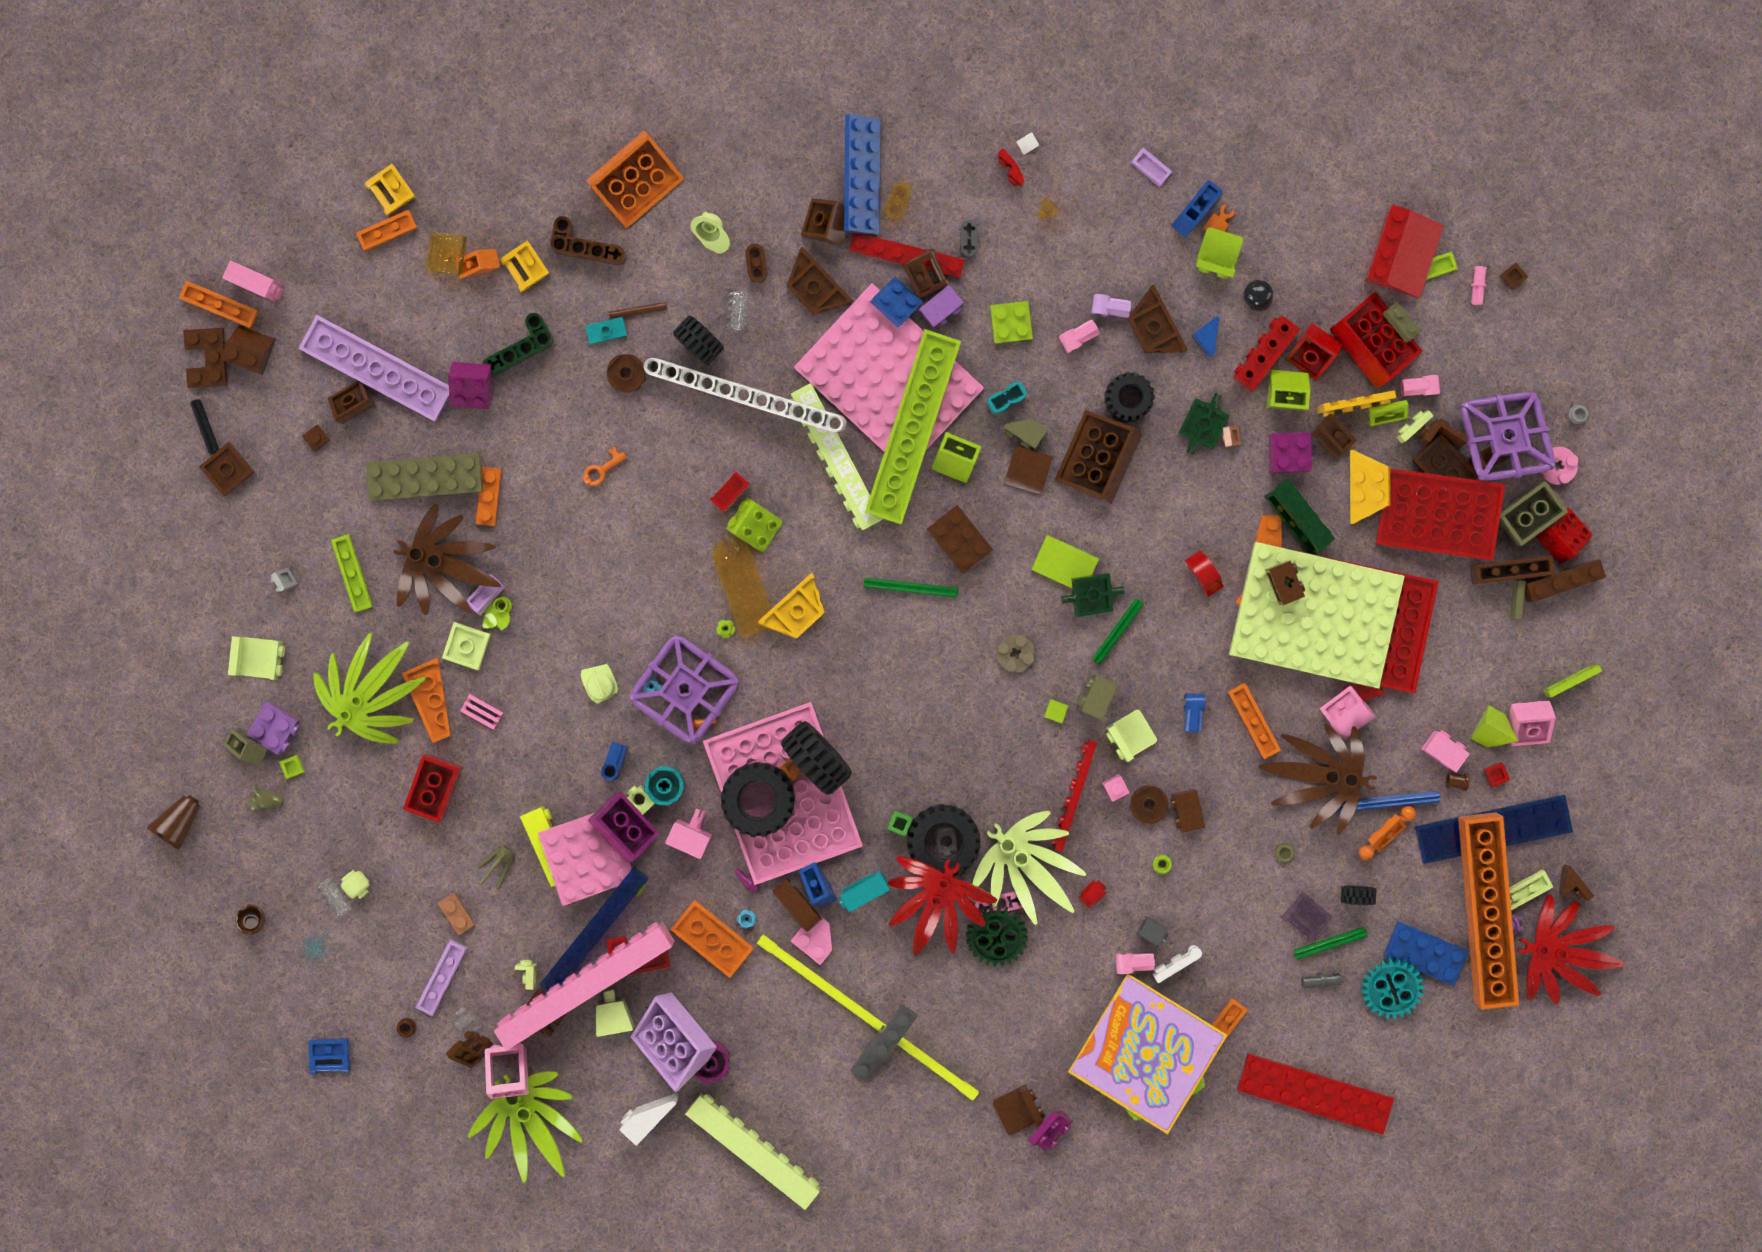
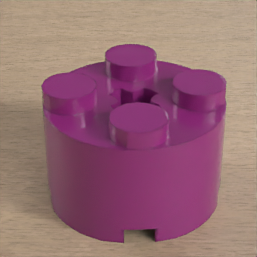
(719, 1066)

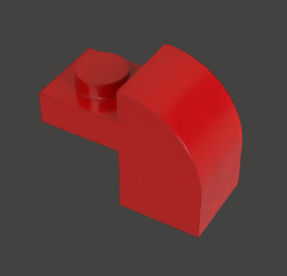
(1204, 572)

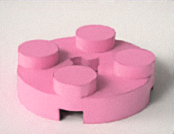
(1565, 474)

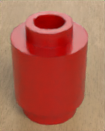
(1092, 893)

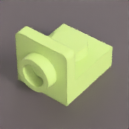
(529, 976)

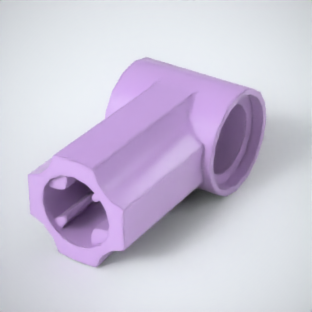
(1107, 306)

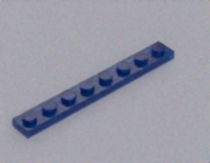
(595, 928)

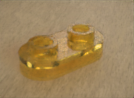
(897, 201)

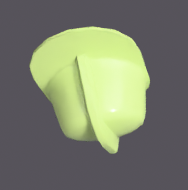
(710, 232)
(599, 683)

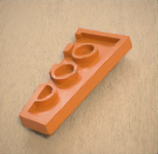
(1270, 530)

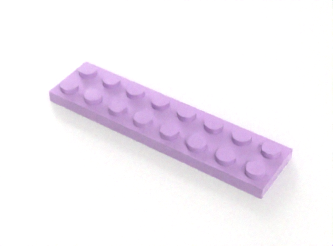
(375, 368)

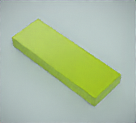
(1572, 680)

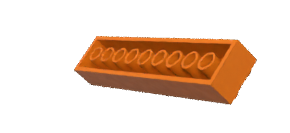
(1488, 910)

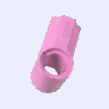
(1076, 337)
(1421, 386)
(1134, 962)

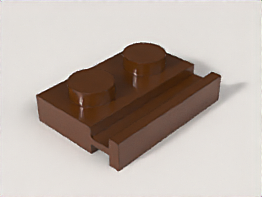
(1333, 436)

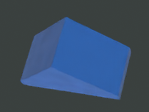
(1207, 337)

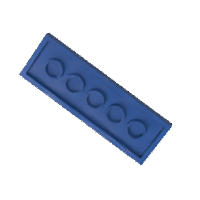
(862, 175)

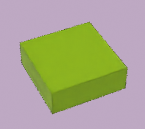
(1056, 711)
(292, 766)

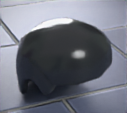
(1258, 295)

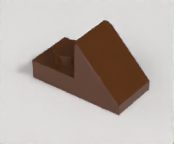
(1571, 880)

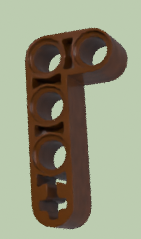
(589, 246)

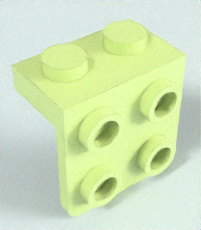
(1131, 735)

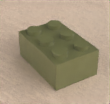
(1531, 513)

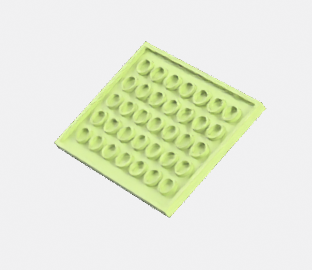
(1332, 631)

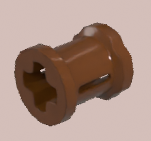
(1457, 781)

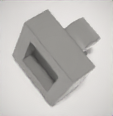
(283, 579)

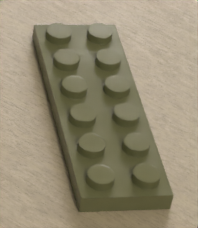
(424, 477)

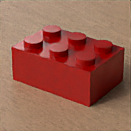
(432, 788)

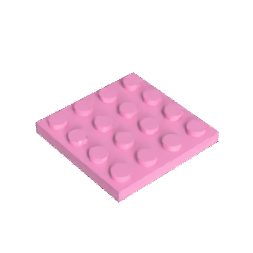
(581, 860)

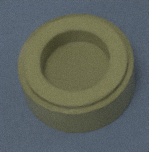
(1284, 852)

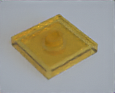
(445, 253)

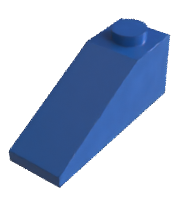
(1196, 208)

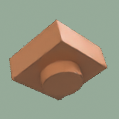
(1231, 436)

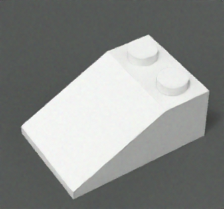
(644, 1118)

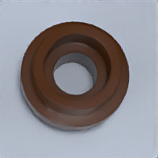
(404, 1033)

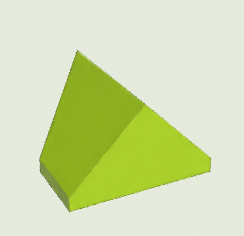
(1493, 729)

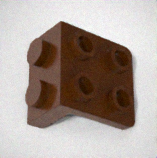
(1441, 427)
(1018, 1110)

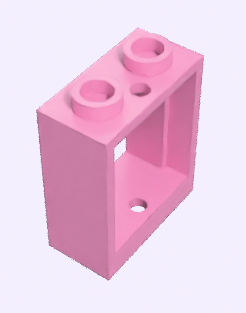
(253, 281)
(511, 1089)

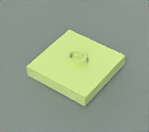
(466, 646)

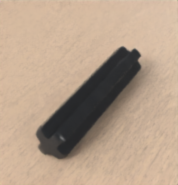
(204, 426)

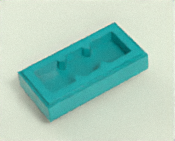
(606, 330)

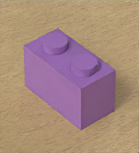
(941, 307)

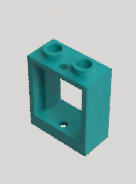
(863, 891)

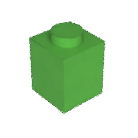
(899, 822)

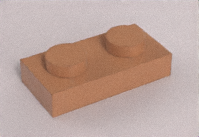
(456, 913)

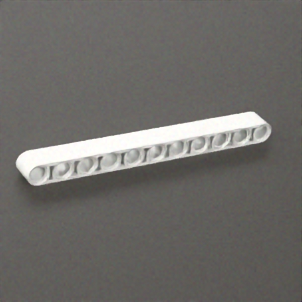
(735, 394)

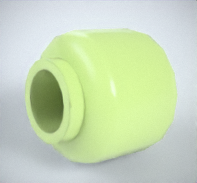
(355, 884)

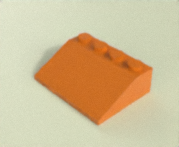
(635, 179)

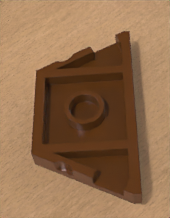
(814, 285)
(1155, 326)

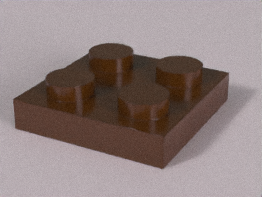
(227, 469)

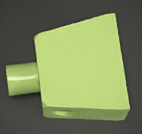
(612, 1015)

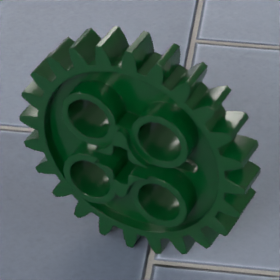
(1011, 944)

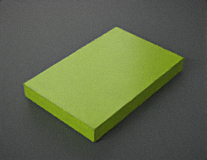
(1063, 561)

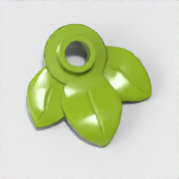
(495, 616)

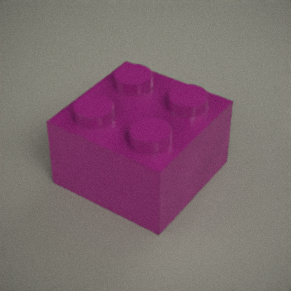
(470, 385)
(1290, 452)

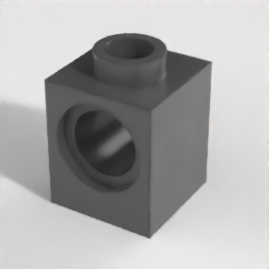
(1153, 931)

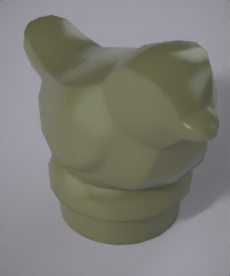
(264, 799)

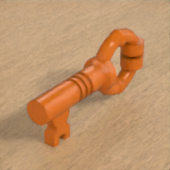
(617, 458)

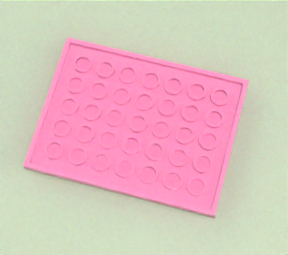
(866, 366)
(819, 822)

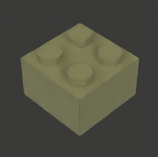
(1097, 696)

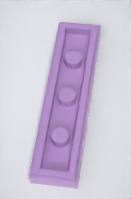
(441, 977)

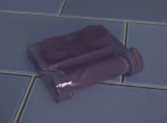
(1310, 911)

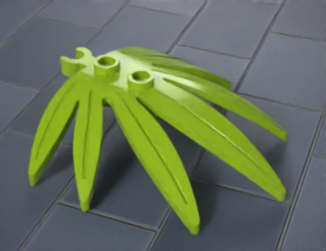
(354, 705)
(523, 1109)

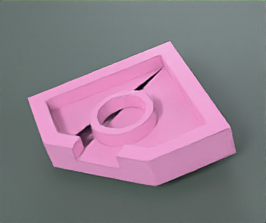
(816, 942)

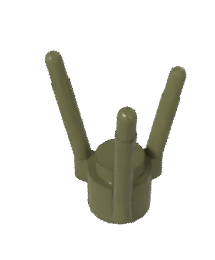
(504, 855)

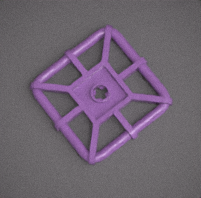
(1499, 443)
(671, 692)

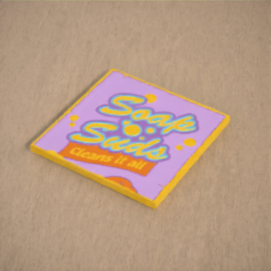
(1147, 1053)

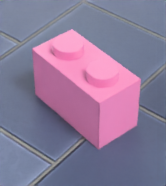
(1445, 751)

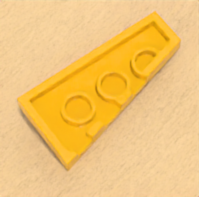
(1363, 402)

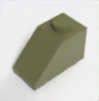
(245, 747)

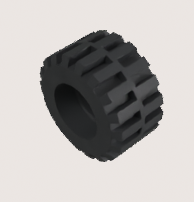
(698, 340)
(1144, 389)

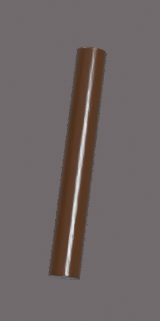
(637, 310)

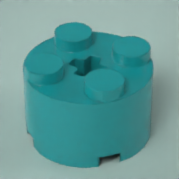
(656, 791)

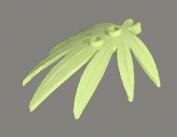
(1016, 852)

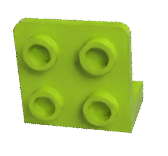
(1219, 252)
(754, 524)

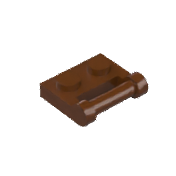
(920, 276)

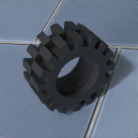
(1358, 895)

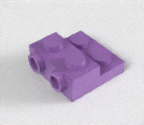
(274, 728)

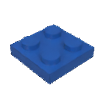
(896, 302)

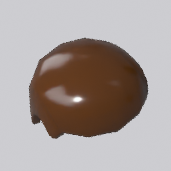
(247, 924)

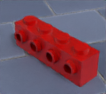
(1266, 353)

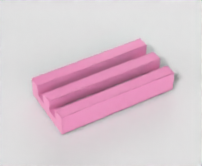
(467, 704)

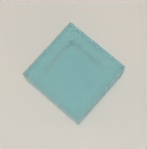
(314, 948)

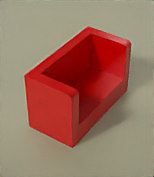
(730, 492)

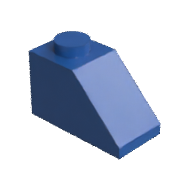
(817, 886)

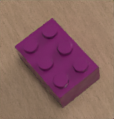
(623, 826)

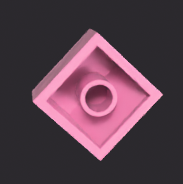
(1532, 722)

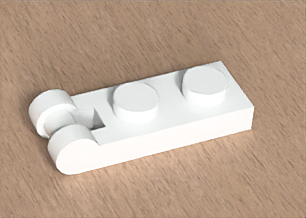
(1177, 963)

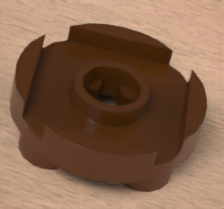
(626, 362)
(1143, 813)

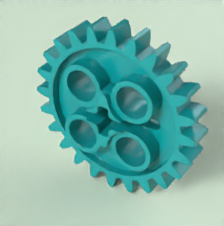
(1375, 994)

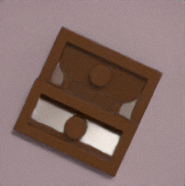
(1028, 470)

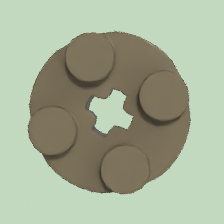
(1020, 643)

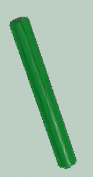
(911, 587)

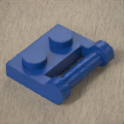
(329, 1049)

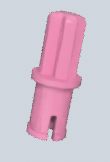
(1478, 285)

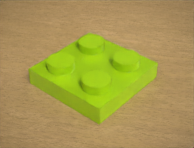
(1011, 322)

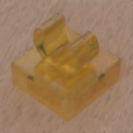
(1048, 207)

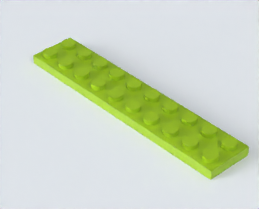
(912, 427)

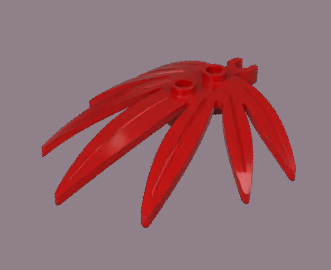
(940, 892)
(1553, 952)

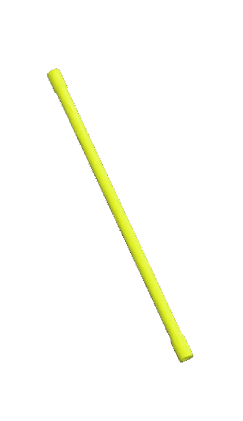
(772, 948)

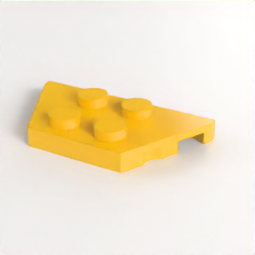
(1367, 486)
(796, 610)

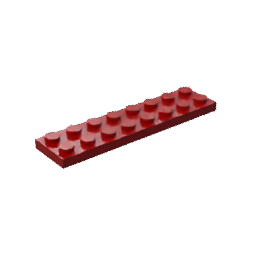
(1315, 1093)

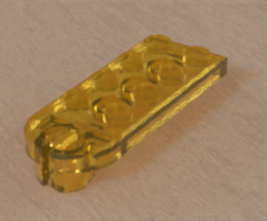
(741, 585)

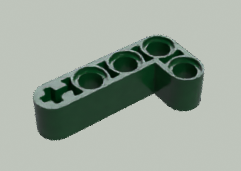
(516, 348)

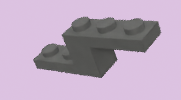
(884, 1042)

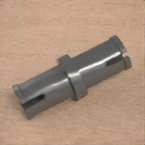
(1321, 980)

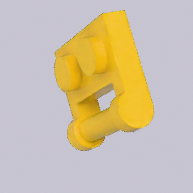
(395, 186)
(530, 263)

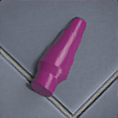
(747, 881)

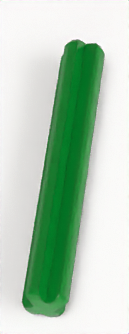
(1117, 631)
(1330, 943)

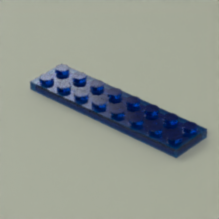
(1521, 824)

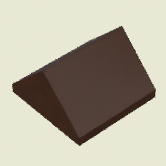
(350, 402)

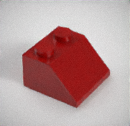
(1314, 351)

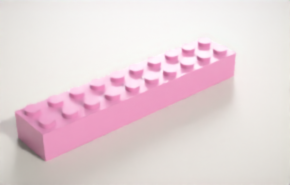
(581, 987)

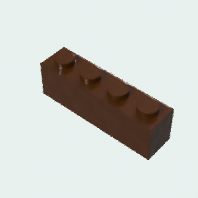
(1512, 569)
(1564, 580)

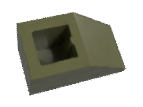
(1027, 431)

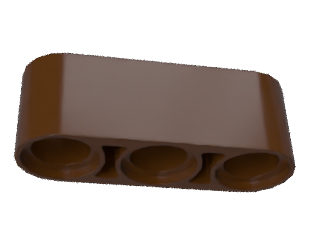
(797, 905)

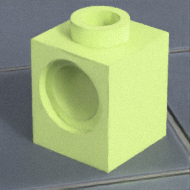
(640, 790)

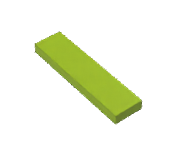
(352, 573)

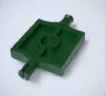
(1203, 423)
(1092, 594)

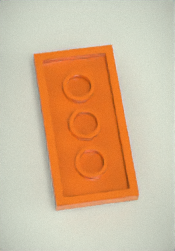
(712, 938)

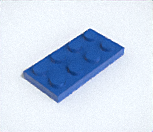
(1426, 953)

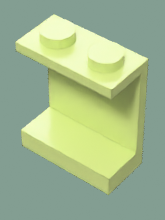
(256, 657)

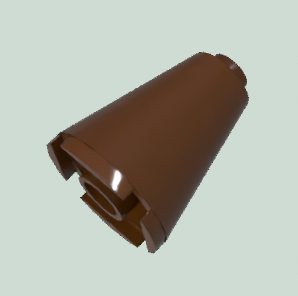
(175, 821)

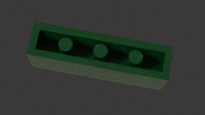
(1299, 517)

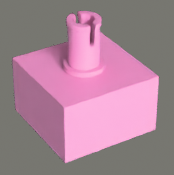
(689, 836)

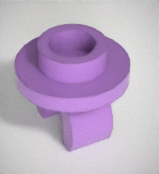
(1516, 926)

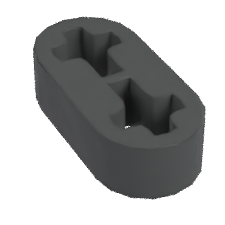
(974, 238)

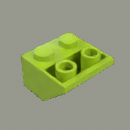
(1288, 390)
(956, 457)

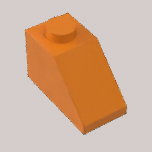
(479, 263)

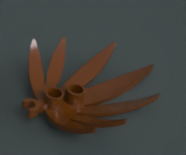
(429, 558)
(1340, 777)

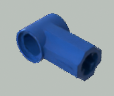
(1193, 712)
(615, 759)

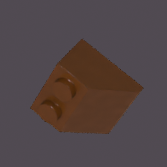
(825, 221)
(248, 350)

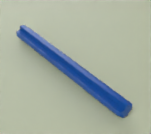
(1395, 801)

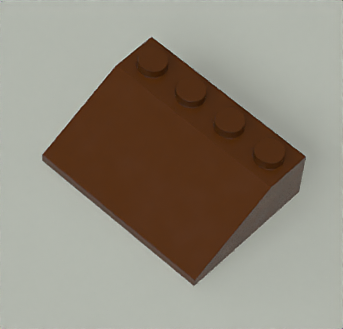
(1098, 456)

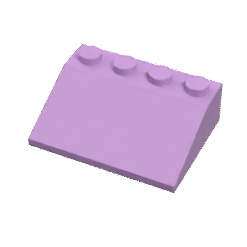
(672, 1040)

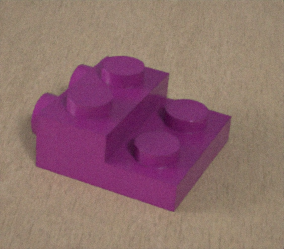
(1050, 1130)

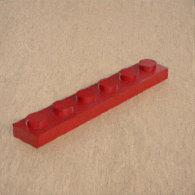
(901, 253)
(1076, 786)

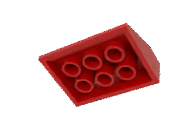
(1404, 251)
(1374, 341)

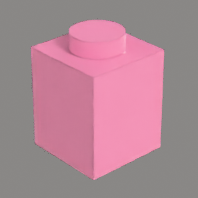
(1115, 787)

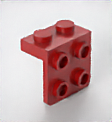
(1565, 537)

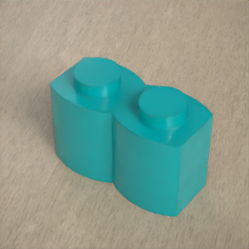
(1010, 396)

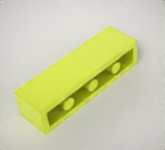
(535, 822)

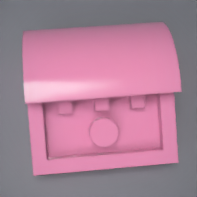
(1347, 711)

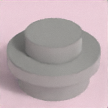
(1578, 414)

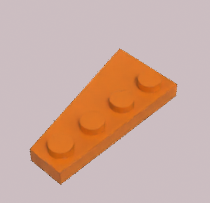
(430, 699)

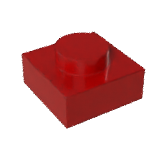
(1496, 774)

